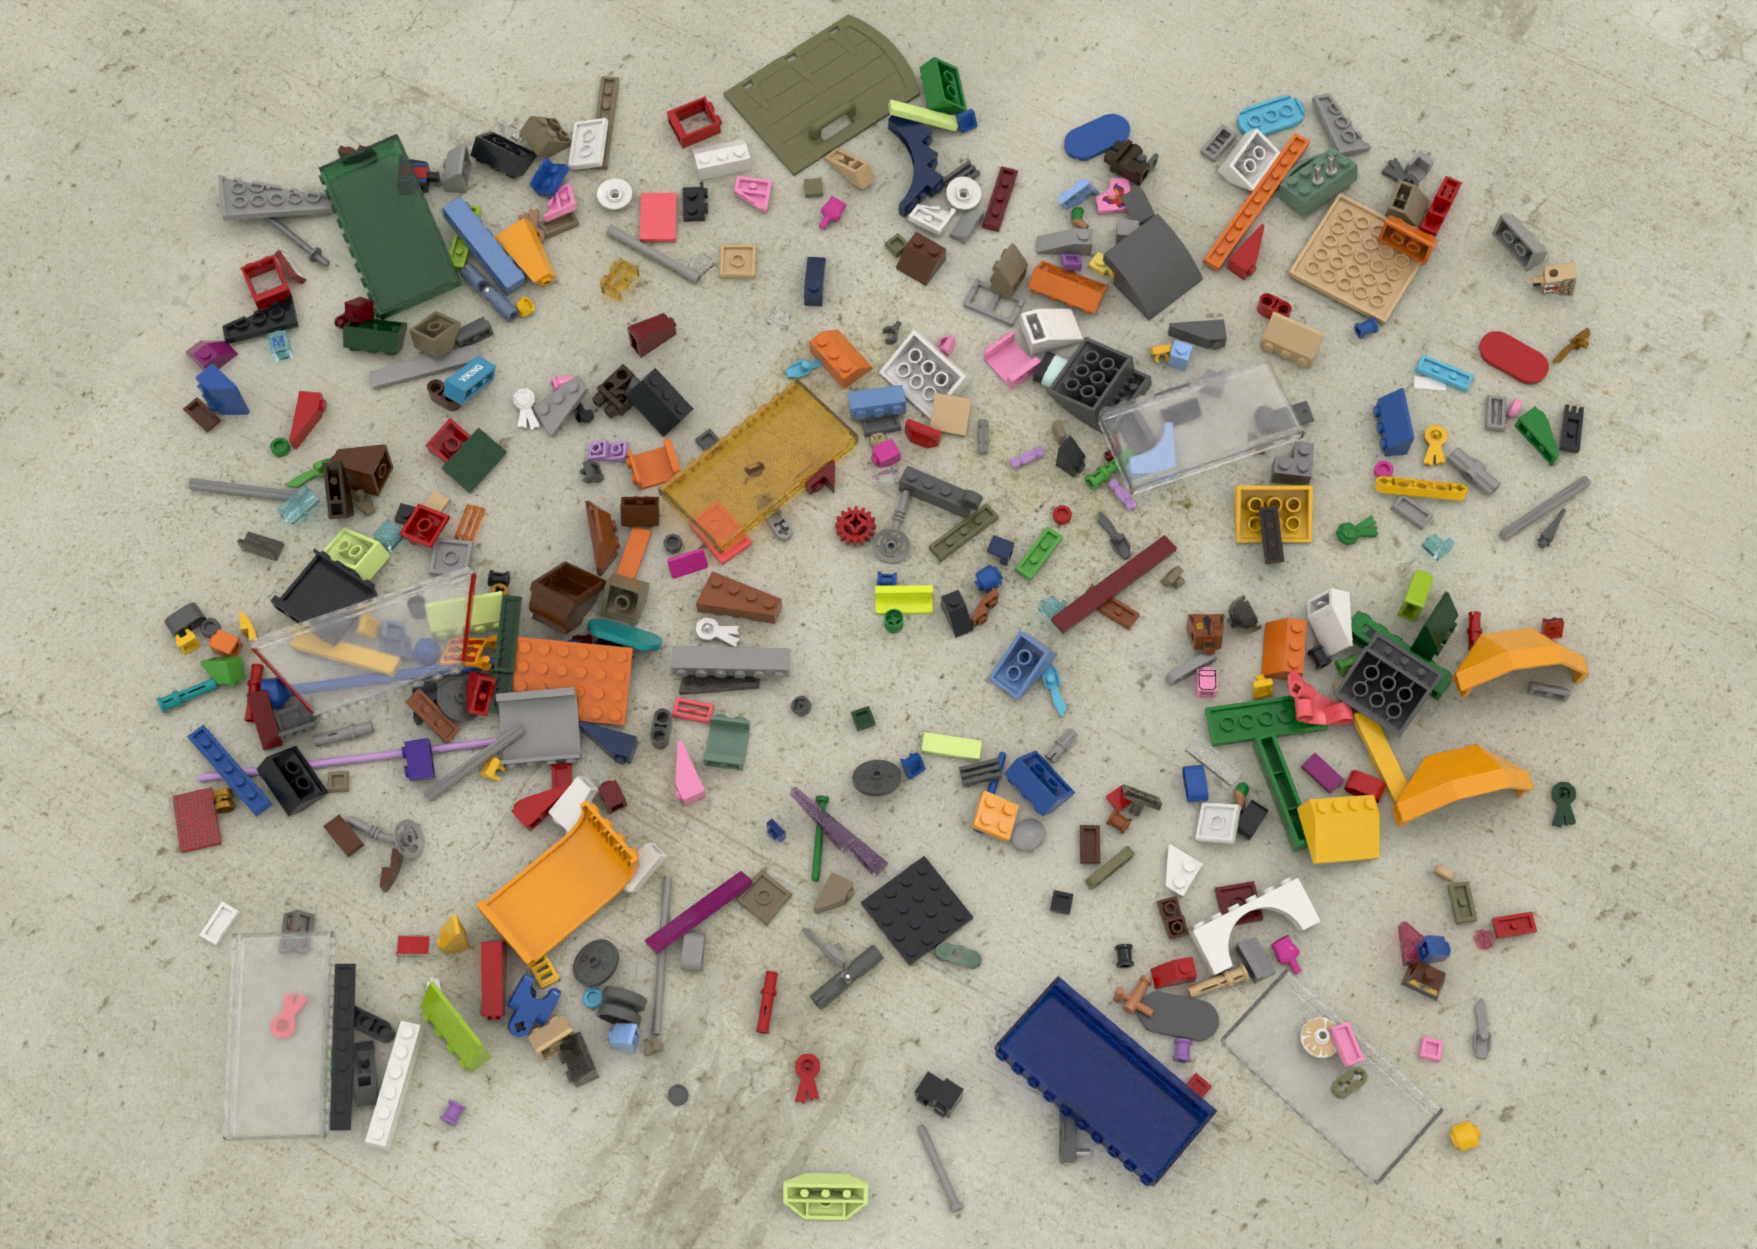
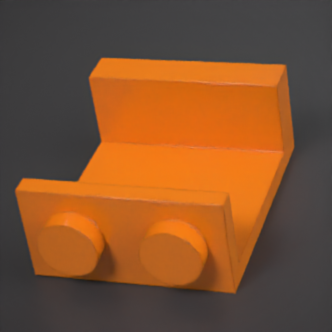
(653, 466)

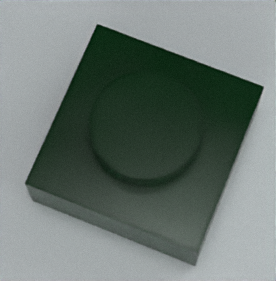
(863, 718)

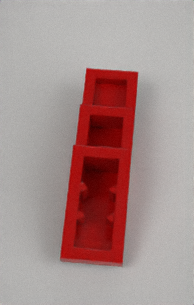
(1440, 206)

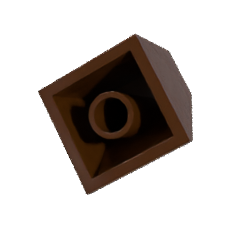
(365, 467)

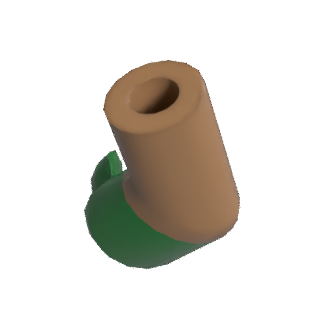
(1076, 218)
(1240, 794)

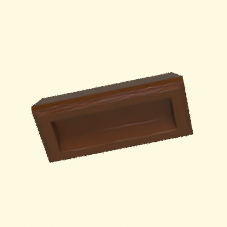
(202, 414)
(1089, 844)

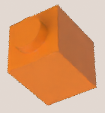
(225, 644)

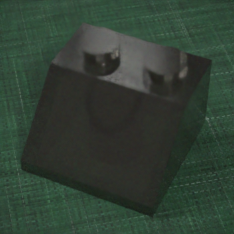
(578, 1060)

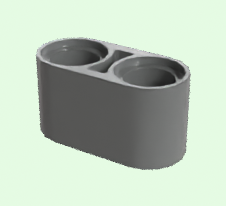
(187, 617)
(661, 728)

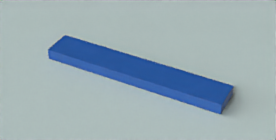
(229, 770)

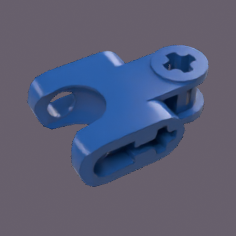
(528, 1008)

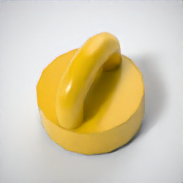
(525, 307)

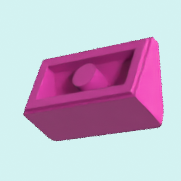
(687, 563)

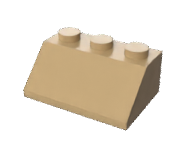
(1292, 340)

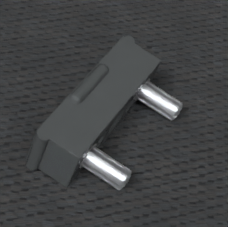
(1068, 1140)

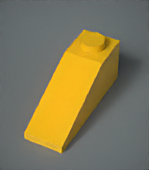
(452, 936)

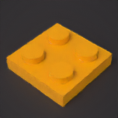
(995, 816)

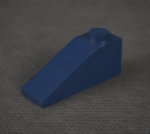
(814, 281)
(614, 743)

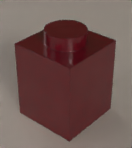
(359, 310)
(612, 796)

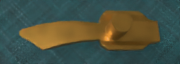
(1577, 342)

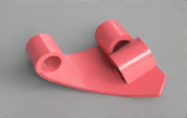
(1314, 707)

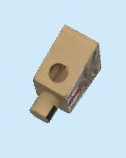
(1557, 279)

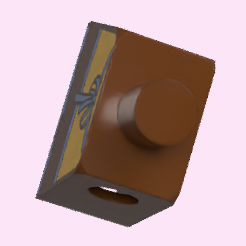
(1424, 980)

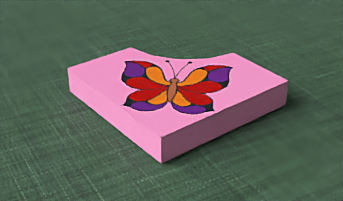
(1111, 200)

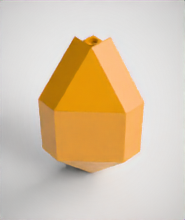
(1514, 650)
(1457, 776)

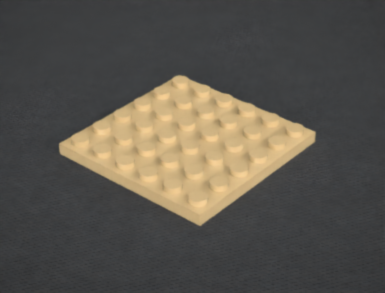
(1351, 263)

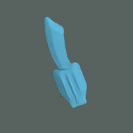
(802, 368)
(1052, 681)

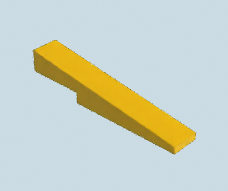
(1381, 756)

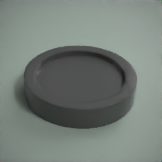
(678, 1095)

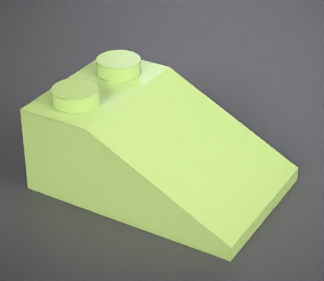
(357, 553)

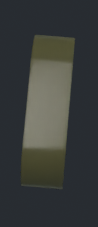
(1346, 1079)

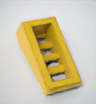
(550, 980)

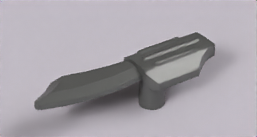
(1117, 540)

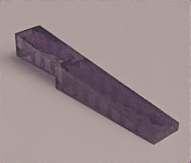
(839, 835)

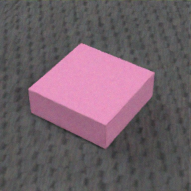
(1430, 1049)

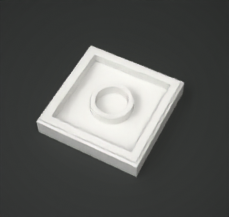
(1218, 823)

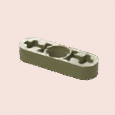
(1110, 867)

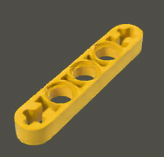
(1420, 488)

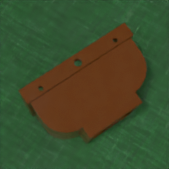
(564, 596)

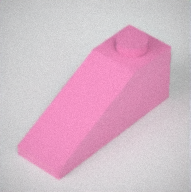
(687, 780)

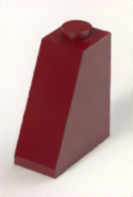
(651, 333)

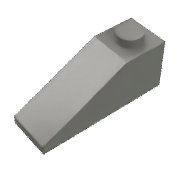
(1066, 242)

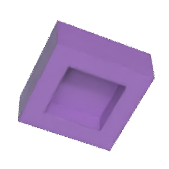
(1071, 262)

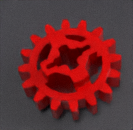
(865, 525)

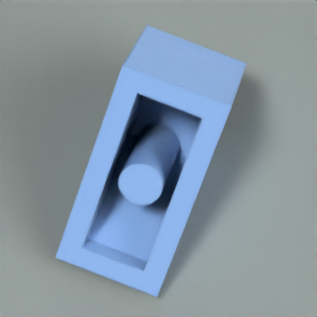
(624, 1037)

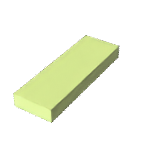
(951, 746)

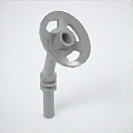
(892, 539)
(403, 840)

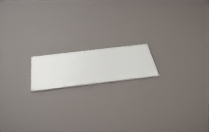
(1428, 383)

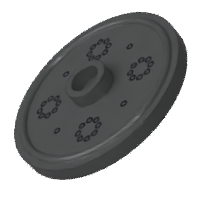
(452, 699)
(877, 778)
(596, 963)

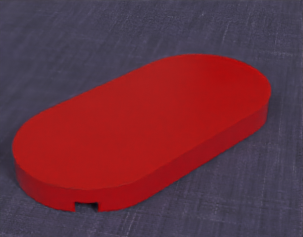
(1513, 357)

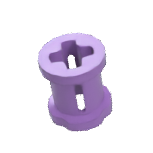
(1182, 1050)
(452, 1113)

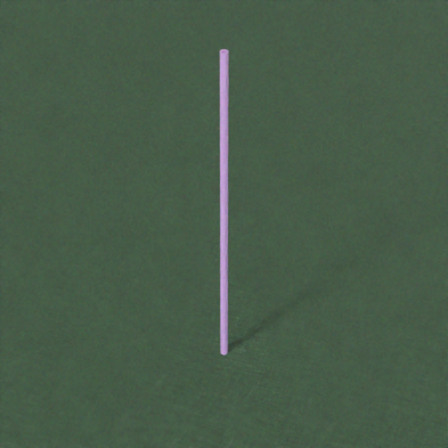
(367, 757)

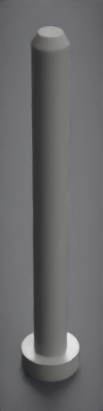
(955, 1204)

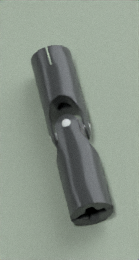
(858, 967)

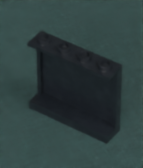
(323, 589)

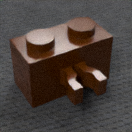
(640, 511)

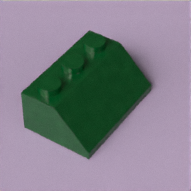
(374, 336)
(1436, 629)

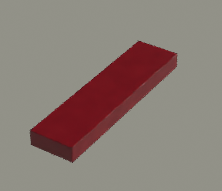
(1000, 199)

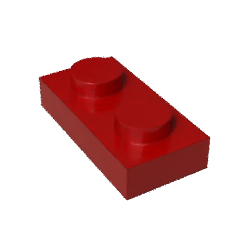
(1514, 925)

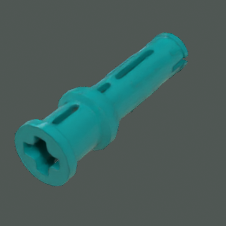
(177, 698)

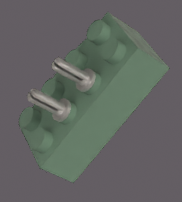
(1317, 180)

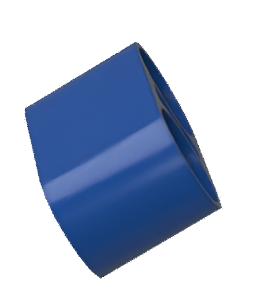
(1195, 783)

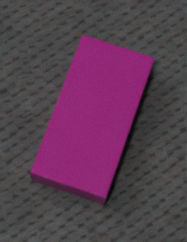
(1322, 773)

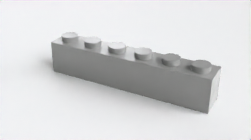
(730, 661)

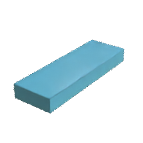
(1444, 373)

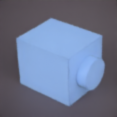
(1180, 355)

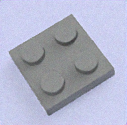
(450, 556)

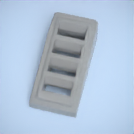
(1226, 132)

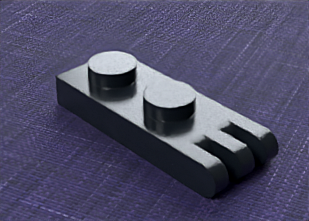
(1571, 429)

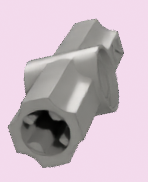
(1473, 471)

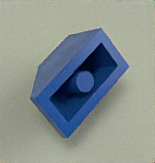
(1433, 949)

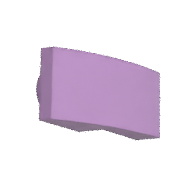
(608, 452)

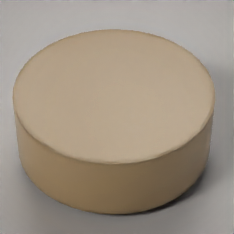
(1443, 873)

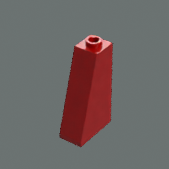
(493, 978)

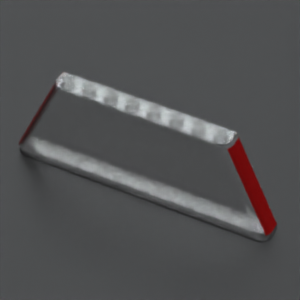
(374, 645)

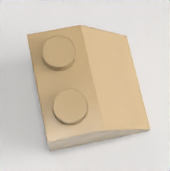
(548, 1039)

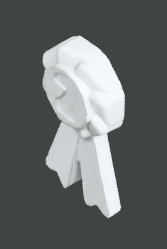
(524, 400)
(708, 629)

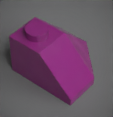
(209, 352)

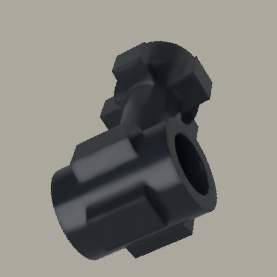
(584, 415)

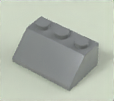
(1519, 241)

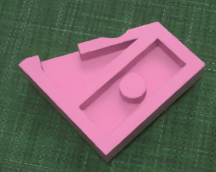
(754, 191)
(561, 203)

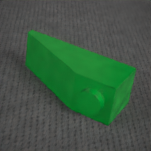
(1537, 431)

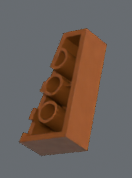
(738, 600)

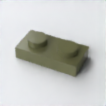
(1462, 902)

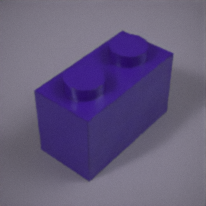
(419, 760)

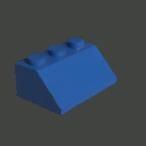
(221, 392)
(1394, 423)
(1039, 783)

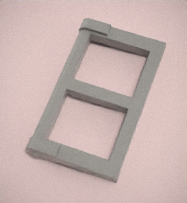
(967, 303)

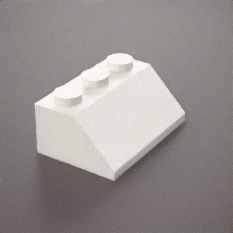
(722, 159)
(1249, 160)

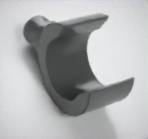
(892, 329)

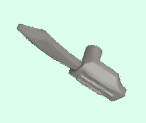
(831, 951)
(1481, 1038)

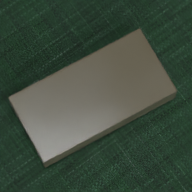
(559, 225)

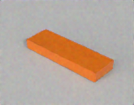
(634, 552)

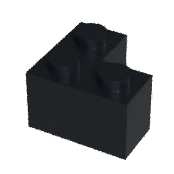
(939, 1094)

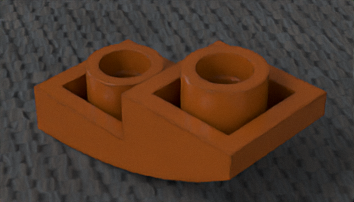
(981, 612)

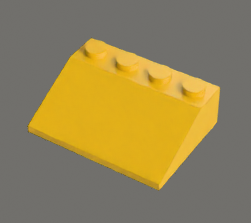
(1294, 511)
(1341, 828)

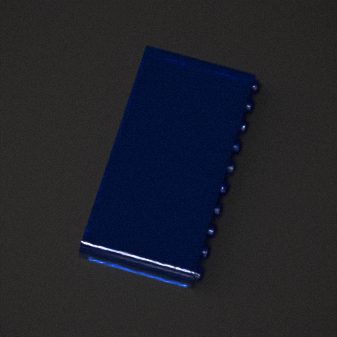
(1104, 1082)

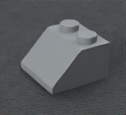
(457, 170)

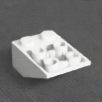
(1049, 329)
(1331, 620)

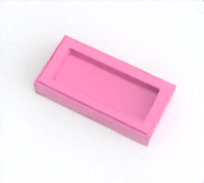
(1346, 1044)

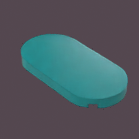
(624, 634)

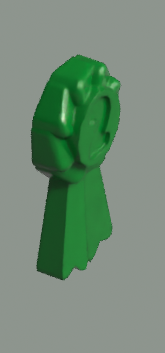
(1349, 534)

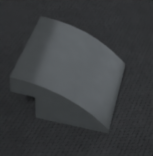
(1152, 267)
(1097, 379)
(1388, 684)

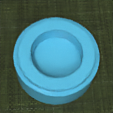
(592, 998)

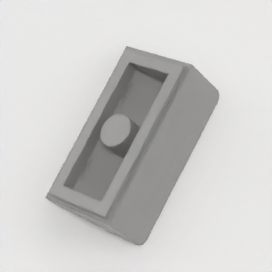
(967, 225)
(1548, 691)

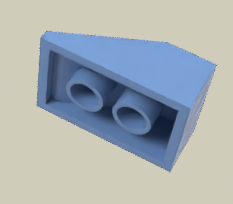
(1022, 665)

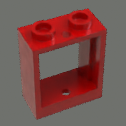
(690, 109)
(270, 296)

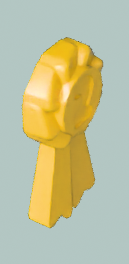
(1435, 437)

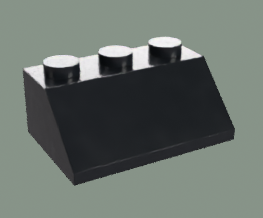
(502, 154)
(659, 402)
(291, 780)

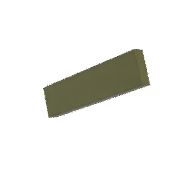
(963, 532)

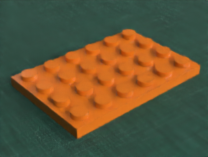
(595, 670)

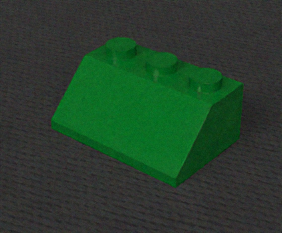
(942, 87)

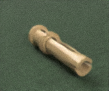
(1227, 979)

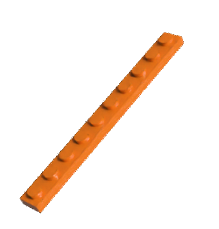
(1256, 202)

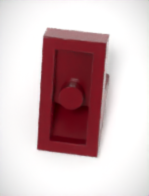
(824, 476)

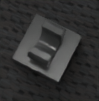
(592, 471)

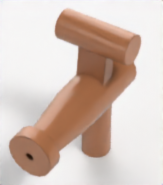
(1133, 1000)

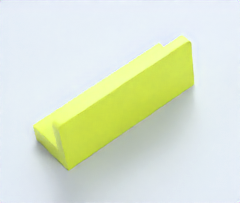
(907, 599)

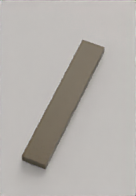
(606, 109)

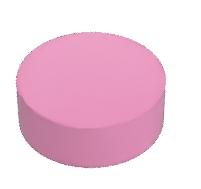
(1514, 408)

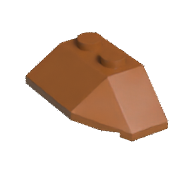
(602, 536)

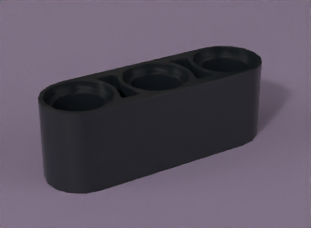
(375, 1026)

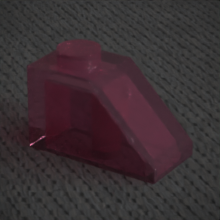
(1409, 939)

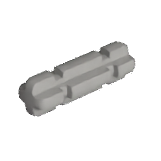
(983, 436)

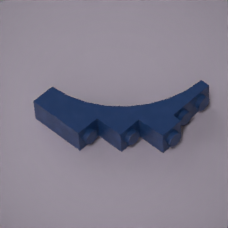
(925, 180)

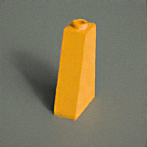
(527, 251)

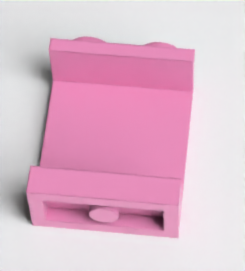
(1010, 361)

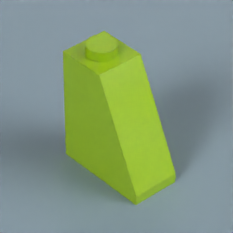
(1416, 595)

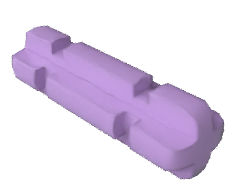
(1026, 457)
(1122, 494)

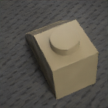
(834, 894)

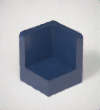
(1001, 548)

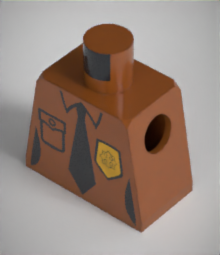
(1206, 631)

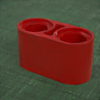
(1275, 305)
(1364, 784)

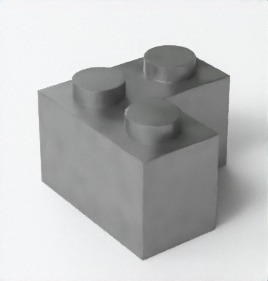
(1294, 469)

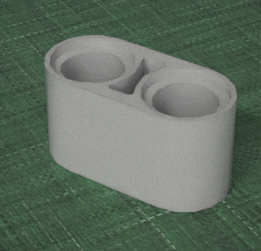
(693, 951)

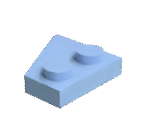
(1077, 193)

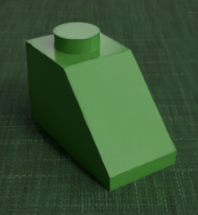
(225, 669)

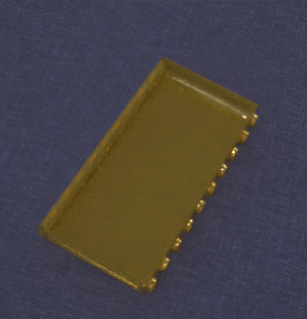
(787, 435)

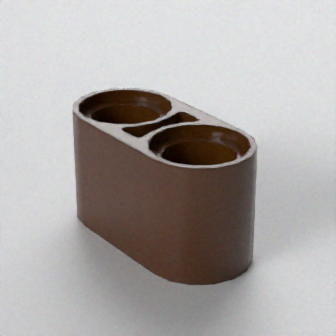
(439, 398)

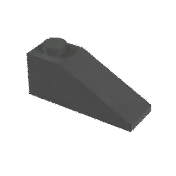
(1200, 333)
(365, 1073)

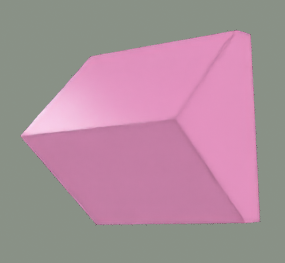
(946, 344)

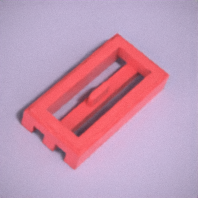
(675, 714)

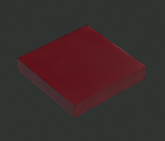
(1237, 893)

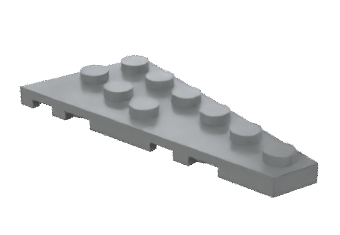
(266, 200)

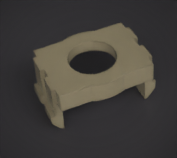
(650, 1050)

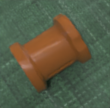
(1119, 821)

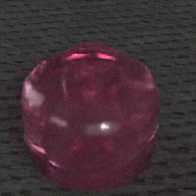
(1484, 939)

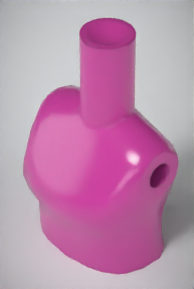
(832, 211)
(1286, 953)

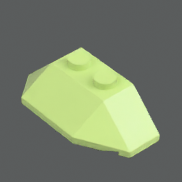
(825, 1195)

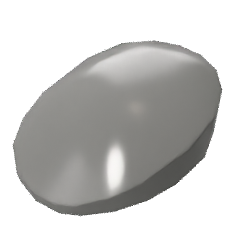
(1028, 835)

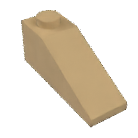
(851, 167)

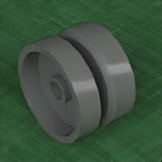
(621, 1006)

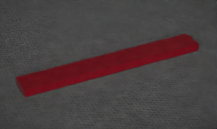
(1113, 584)

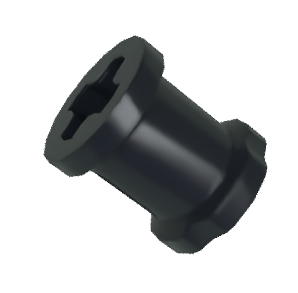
(497, 577)
(1319, 657)
(1124, 955)

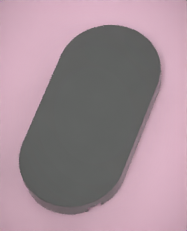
(1179, 1016)

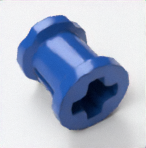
(1366, 327)
(886, 579)

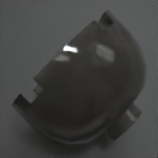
(1243, 616)

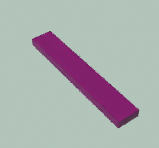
(698, 912)

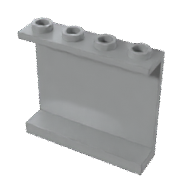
(549, 726)

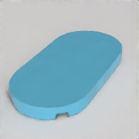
(1271, 115)

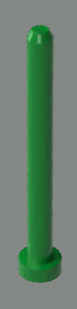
(822, 801)

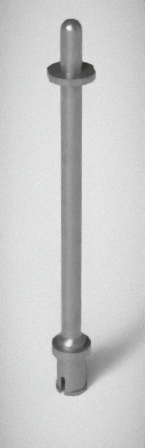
(314, 254)

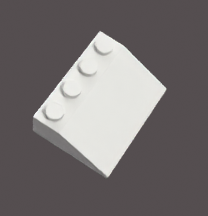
(923, 372)

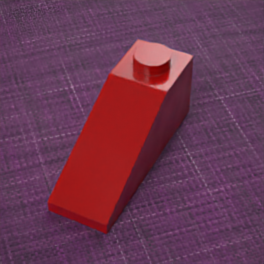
(1244, 259)
(307, 414)
(535, 808)

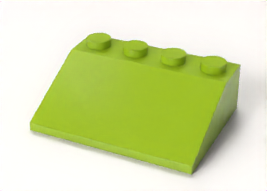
(453, 1028)

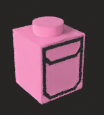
(1206, 682)

